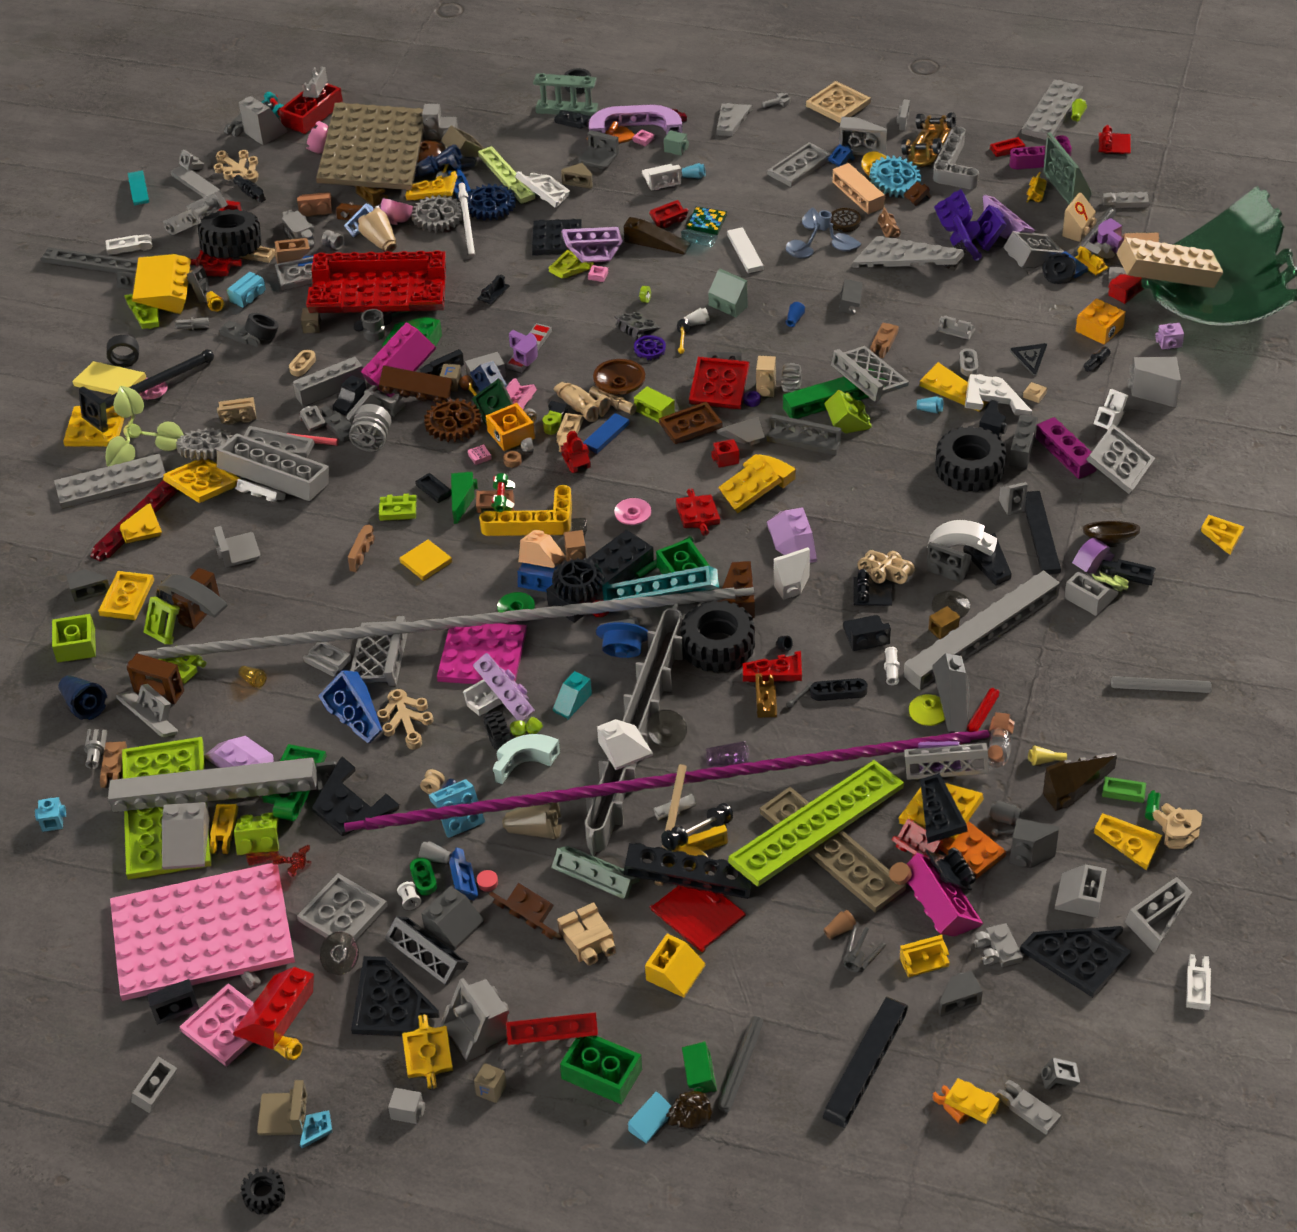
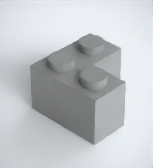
(434, 124)

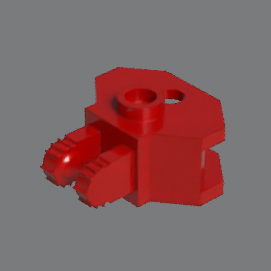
(575, 452)

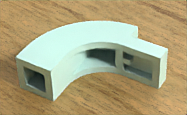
(523, 749)

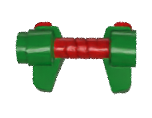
(499, 501)

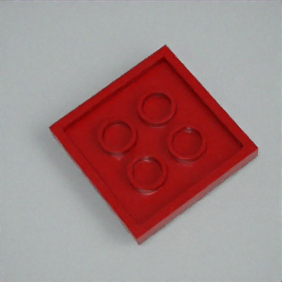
(719, 382)

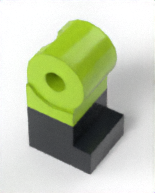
(554, 418)

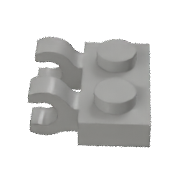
(1003, 944)

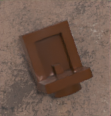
(917, 193)

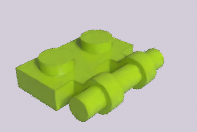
(397, 507)
(187, 668)

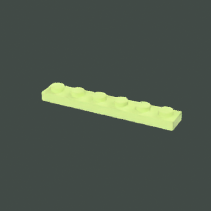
(506, 174)

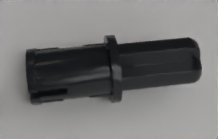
(1097, 359)

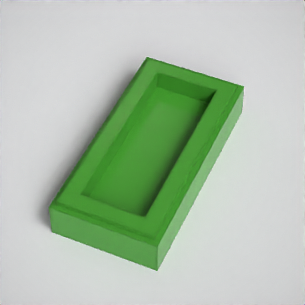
(1124, 789)

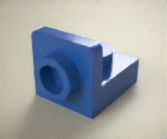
(841, 155)

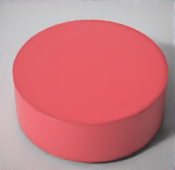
(487, 880)

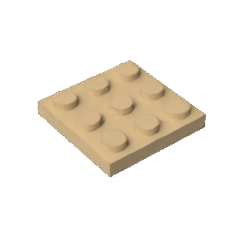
(838, 101)

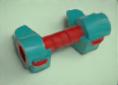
(273, 99)

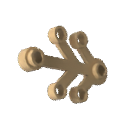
(223, 158)
(398, 699)

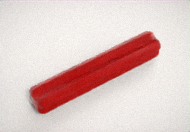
(983, 710)

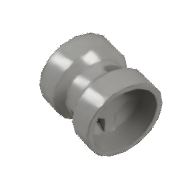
(331, 239)

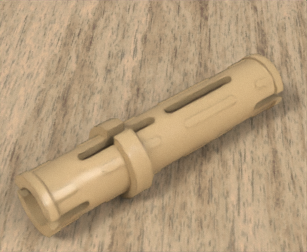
(618, 403)

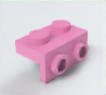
(520, 394)

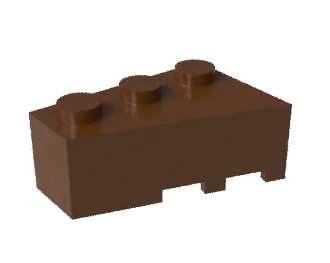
(740, 577)

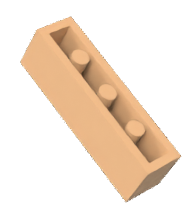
(858, 188)

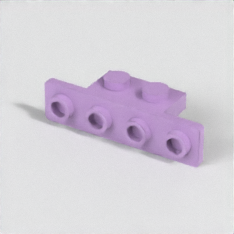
(505, 687)

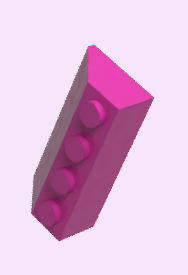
(405, 350)
(941, 901)

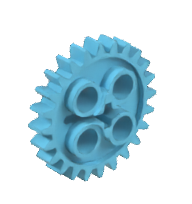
(894, 175)

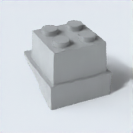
(475, 1018)

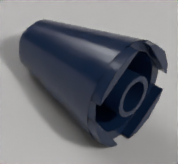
(83, 697)

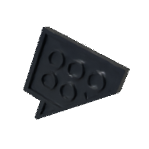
(1079, 956)
(387, 1001)

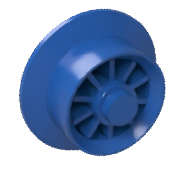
(622, 639)

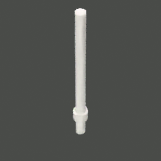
(463, 198)

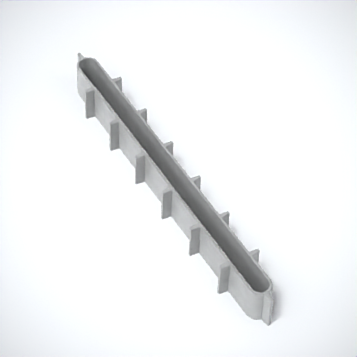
(670, 621)

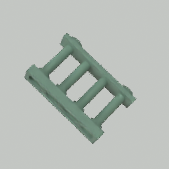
(554, 107)

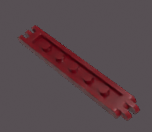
(114, 539)

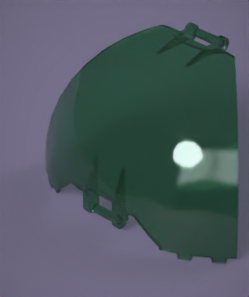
(1246, 248)

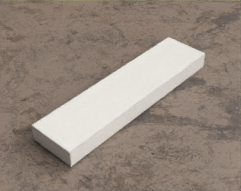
(745, 250)

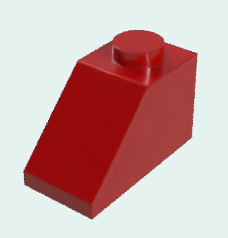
(1125, 287)

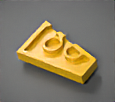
(1129, 839)

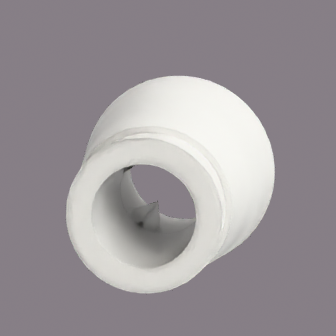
(698, 317)

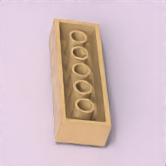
(1169, 262)

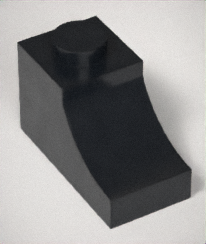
(351, 392)
(993, 420)

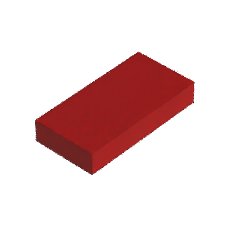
(1004, 147)

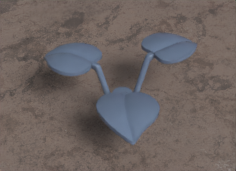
(821, 221)

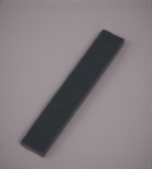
(1041, 533)

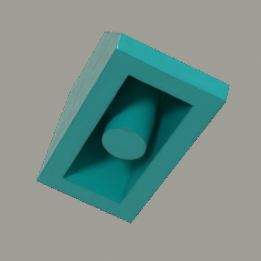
(572, 695)

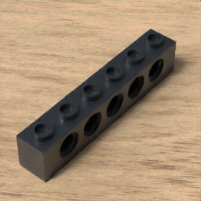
(679, 876)

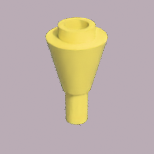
(1040, 756)

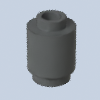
(1005, 812)

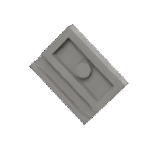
(327, 658)

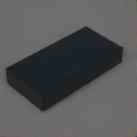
(433, 487)

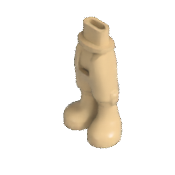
(583, 401)

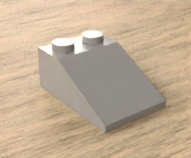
(862, 136)
(1031, 248)
(184, 835)

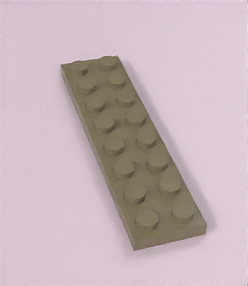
(841, 856)

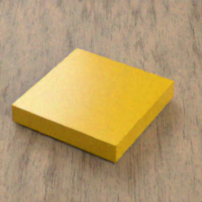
(425, 560)

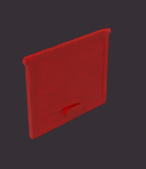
(698, 914)

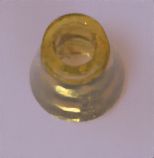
(253, 676)

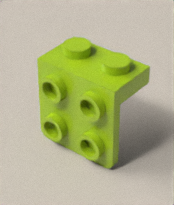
(256, 834)

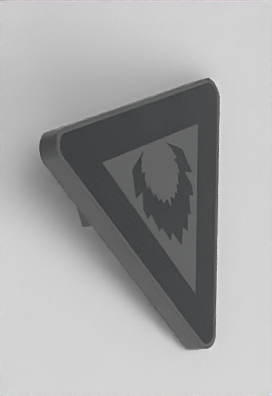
(1030, 356)

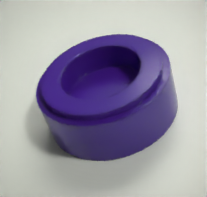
(752, 398)

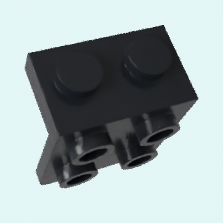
(867, 632)

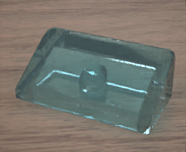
(698, 237)

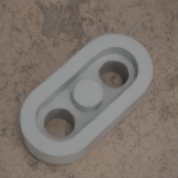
(968, 362)

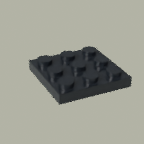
(548, 235)

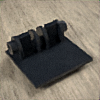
(869, 592)
(953, 868)

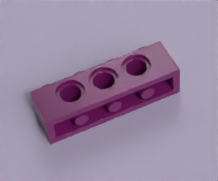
(1065, 447)

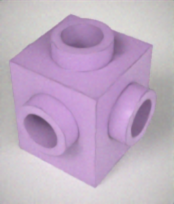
(1170, 336)

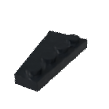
(940, 810)

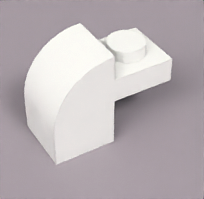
(1112, 411)

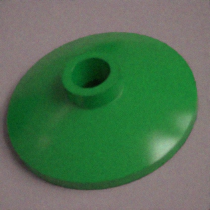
(515, 601)

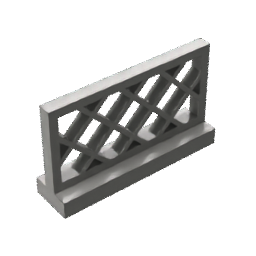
(863, 377)
(393, 652)

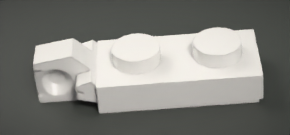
(259, 490)

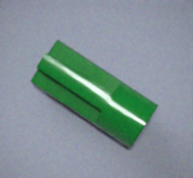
(1152, 804)

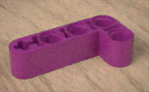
(1034, 156)

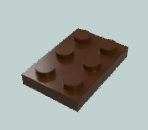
(690, 423)

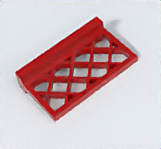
(551, 1028)

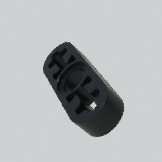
(853, 693)

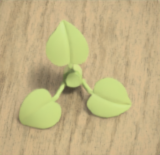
(125, 405)

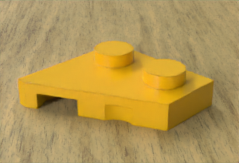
(141, 525)
(1222, 532)

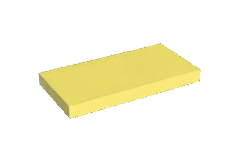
(107, 378)

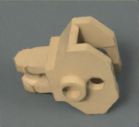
(1178, 825)

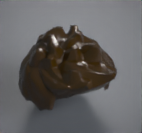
(690, 1110)

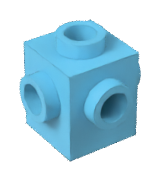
(50, 814)

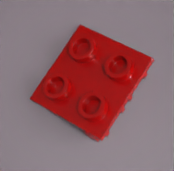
(1114, 142)

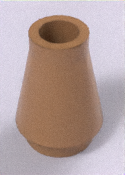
(840, 924)

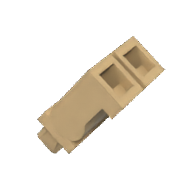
(587, 934)

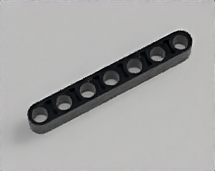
(865, 1062)

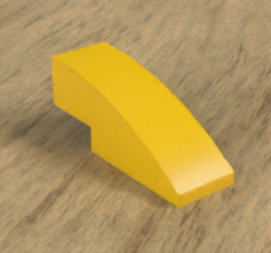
(782, 469)

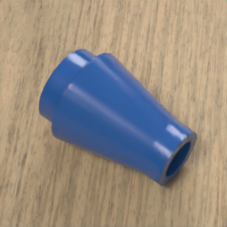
(795, 312)

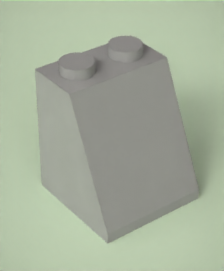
(260, 121)
(1155, 379)

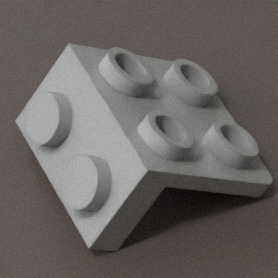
(236, 548)

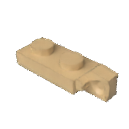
(570, 422)

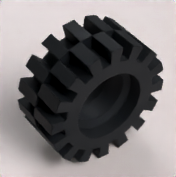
(496, 729)
(261, 1179)

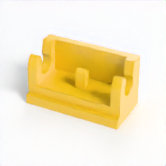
(924, 956)

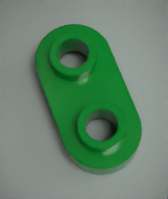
(424, 877)

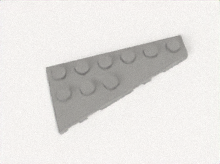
(902, 253)

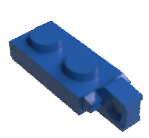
(463, 874)

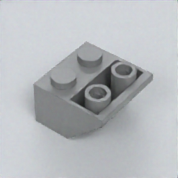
(1088, 593)
(1081, 890)

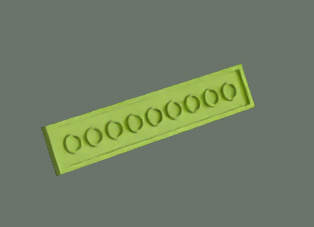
(815, 823)

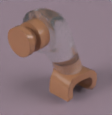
(1000, 743)

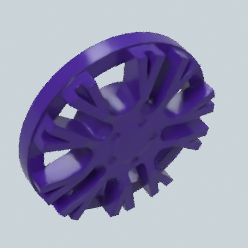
(649, 348)

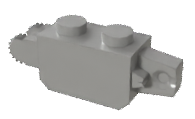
(297, 226)

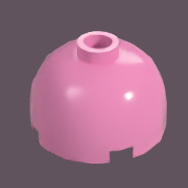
(317, 138)
(396, 211)

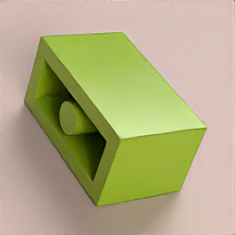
(653, 404)

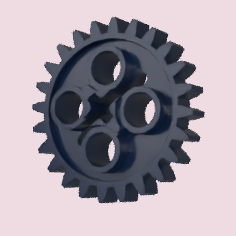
(490, 201)

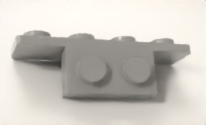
(150, 708)

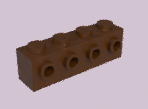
(415, 384)

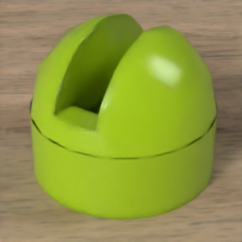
(533, 725)
(518, 728)

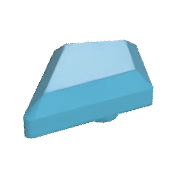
(315, 1127)

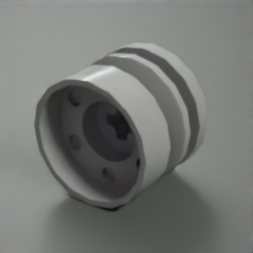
(370, 427)

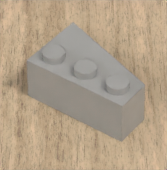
(1158, 913)

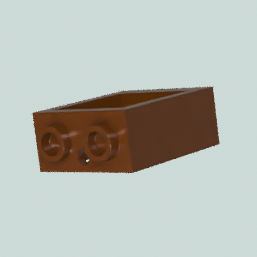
(189, 614)
(171, 685)

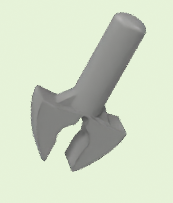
(781, 98)

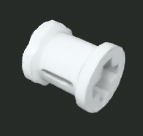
(409, 895)

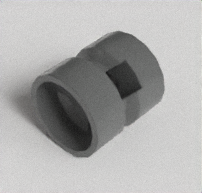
(373, 325)

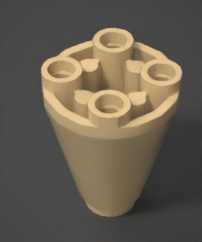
(377, 229)

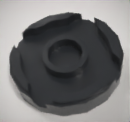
(1059, 268)

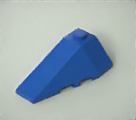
(352, 704)

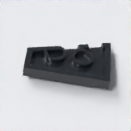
(993, 566)

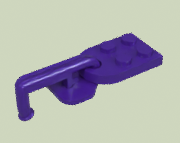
(956, 216)

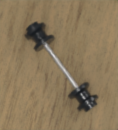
(678, 835)

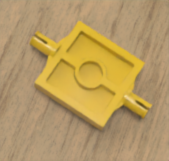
(427, 1051)

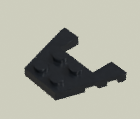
(341, 805)

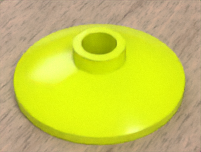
(927, 710)

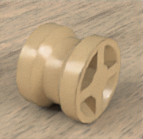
(432, 781)

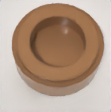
(512, 459)
(900, 873)

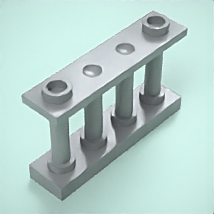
(195, 210)

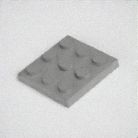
(1120, 458)
(342, 908)

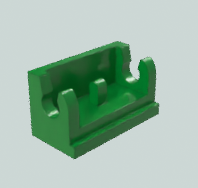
(699, 1067)

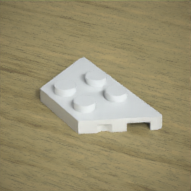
(545, 187)

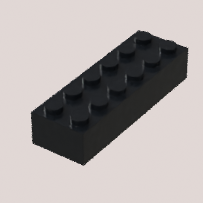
(619, 563)

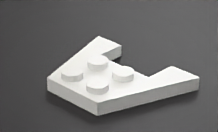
(986, 388)

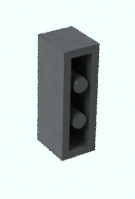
(1023, 441)

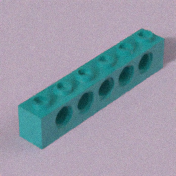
(671, 583)

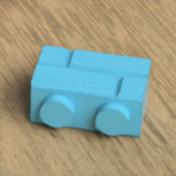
(246, 289)

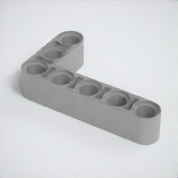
(945, 169)

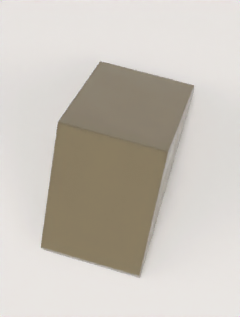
(577, 175)

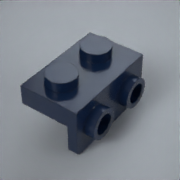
(486, 374)

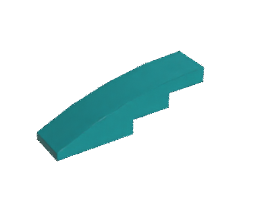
(138, 187)

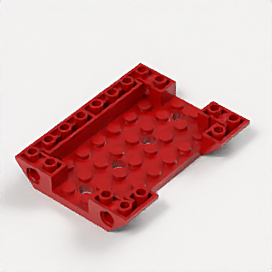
(377, 282)

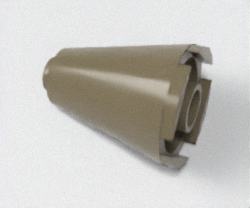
(534, 821)

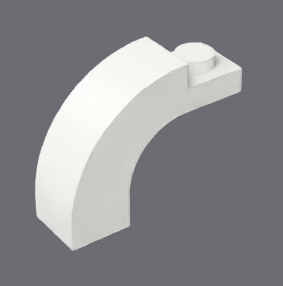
(964, 533)

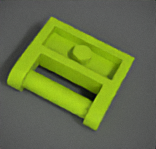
(156, 620)

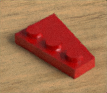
(781, 669)

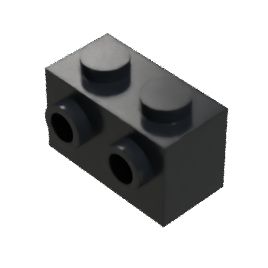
(173, 1001)

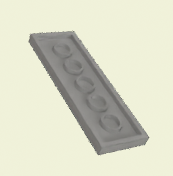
(1052, 109)
(109, 481)

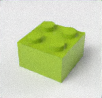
(73, 638)

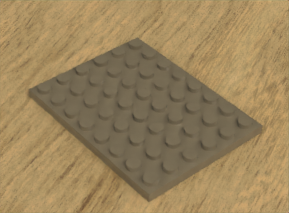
(372, 146)

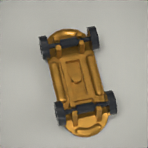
(930, 139)

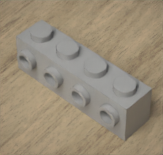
(326, 381)

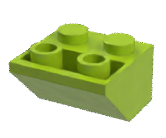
(847, 413)

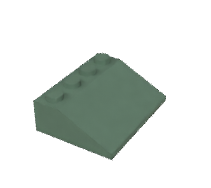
(1063, 171)

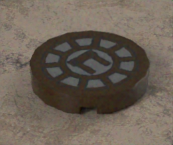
(845, 219)

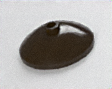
(1111, 532)

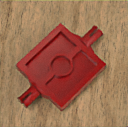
(215, 266)
(697, 511)

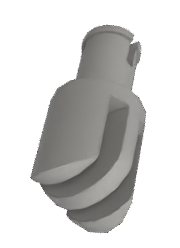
(94, 747)

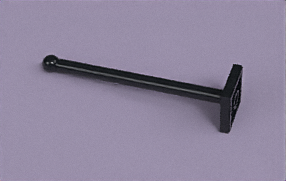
(94, 408)

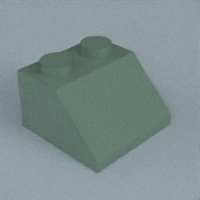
(728, 293)

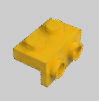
(972, 1100)

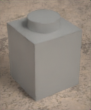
(406, 1106)

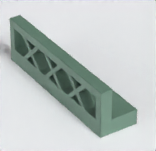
(593, 871)

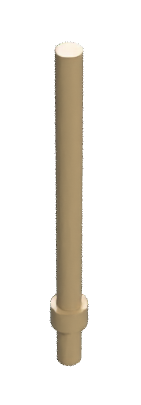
(674, 804)

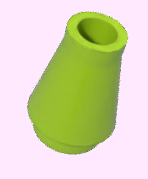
(1078, 108)

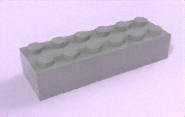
(273, 467)

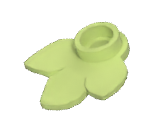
(1117, 582)

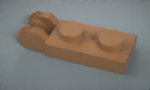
(884, 339)
(361, 545)
(112, 762)

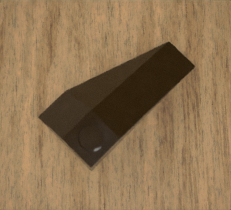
(647, 234)
(1070, 780)

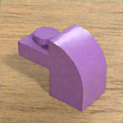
(1110, 233)
(523, 347)
(1091, 555)

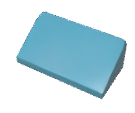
(649, 1118)

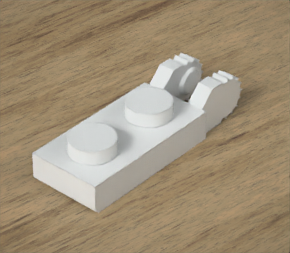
(128, 244)
(1198, 984)

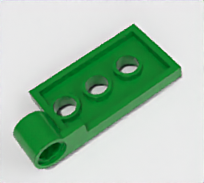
(290, 807)

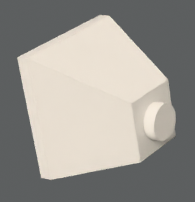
(791, 573)
(622, 743)

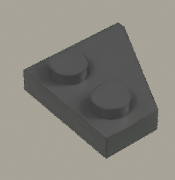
(198, 279)

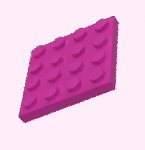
(469, 644)

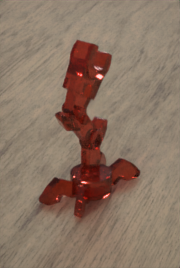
(297, 860)

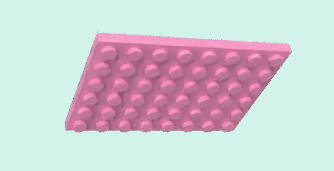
(200, 930)

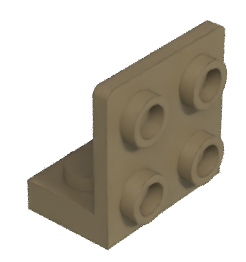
(283, 1112)

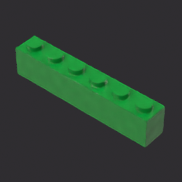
(812, 398)

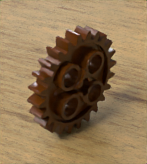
(452, 420)

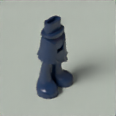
(432, 164)

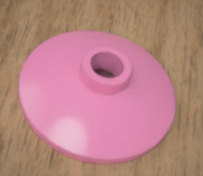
(632, 511)

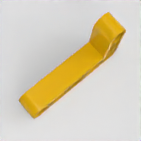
(524, 522)

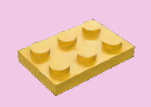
(749, 484)
(126, 595)

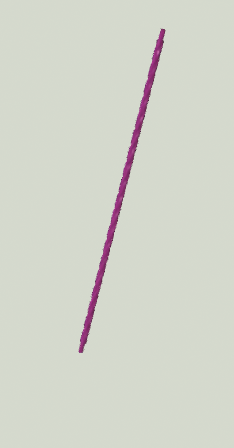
(655, 782)

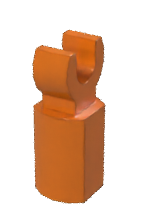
(957, 1115)

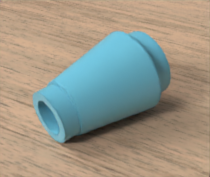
(694, 171)
(931, 404)

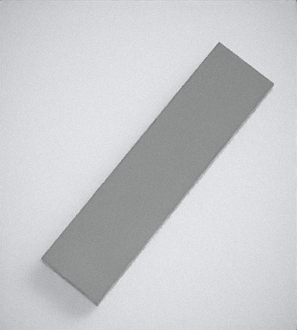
(194, 181)

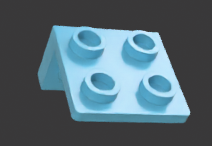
(455, 794)

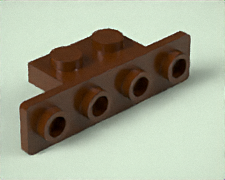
(530, 906)

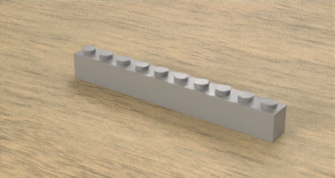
(984, 627)
(212, 784)

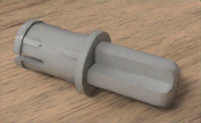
(193, 323)

